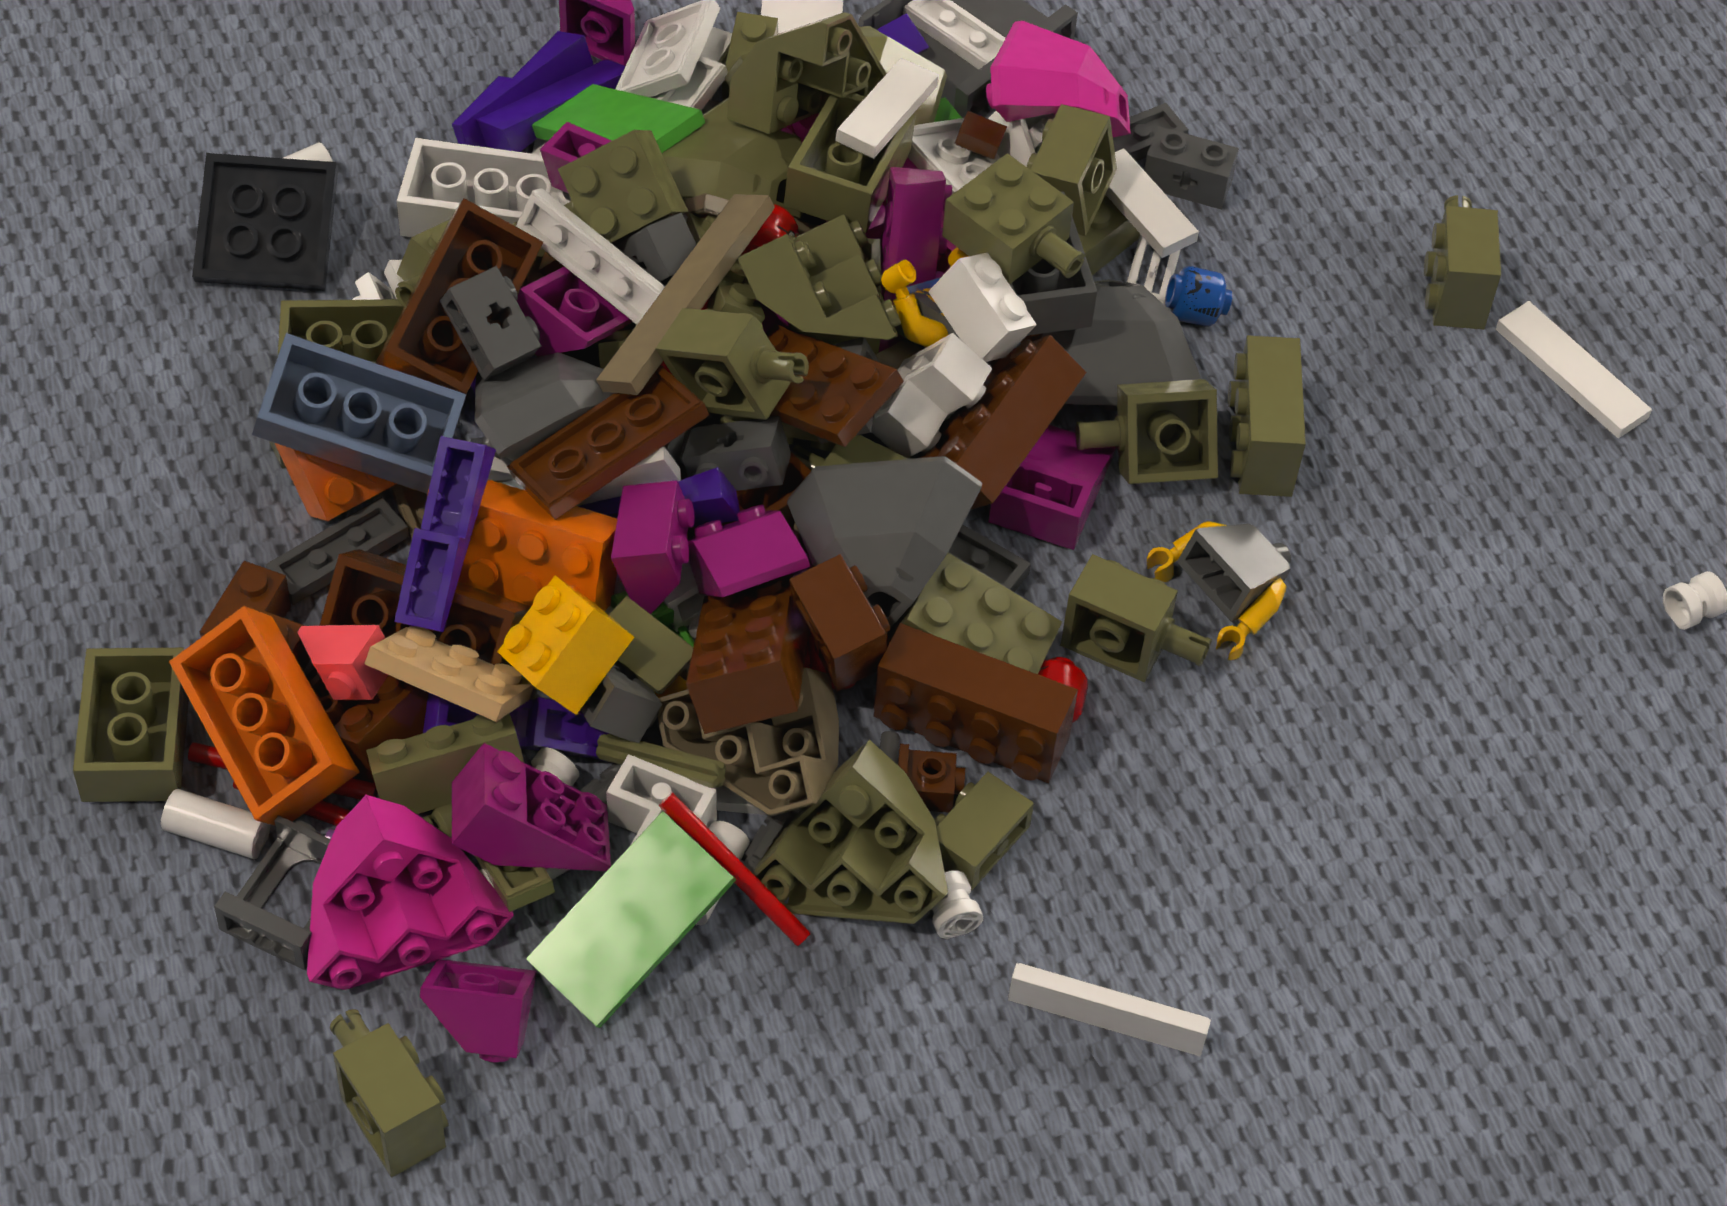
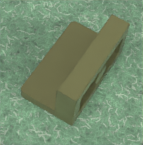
(655, 652)

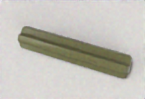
(694, 767)

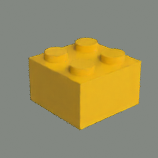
(565, 644)

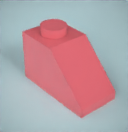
(340, 659)

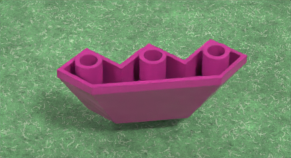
(1044, 69)
(394, 898)

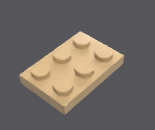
(450, 672)

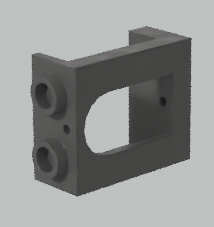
(243, 914)

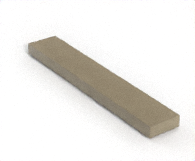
(688, 288)

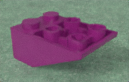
(1053, 489)
(526, 816)

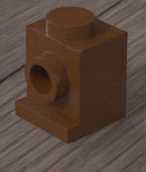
(933, 776)

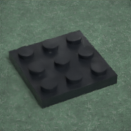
(265, 222)

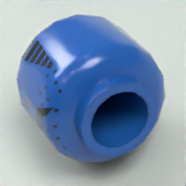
(1198, 296)

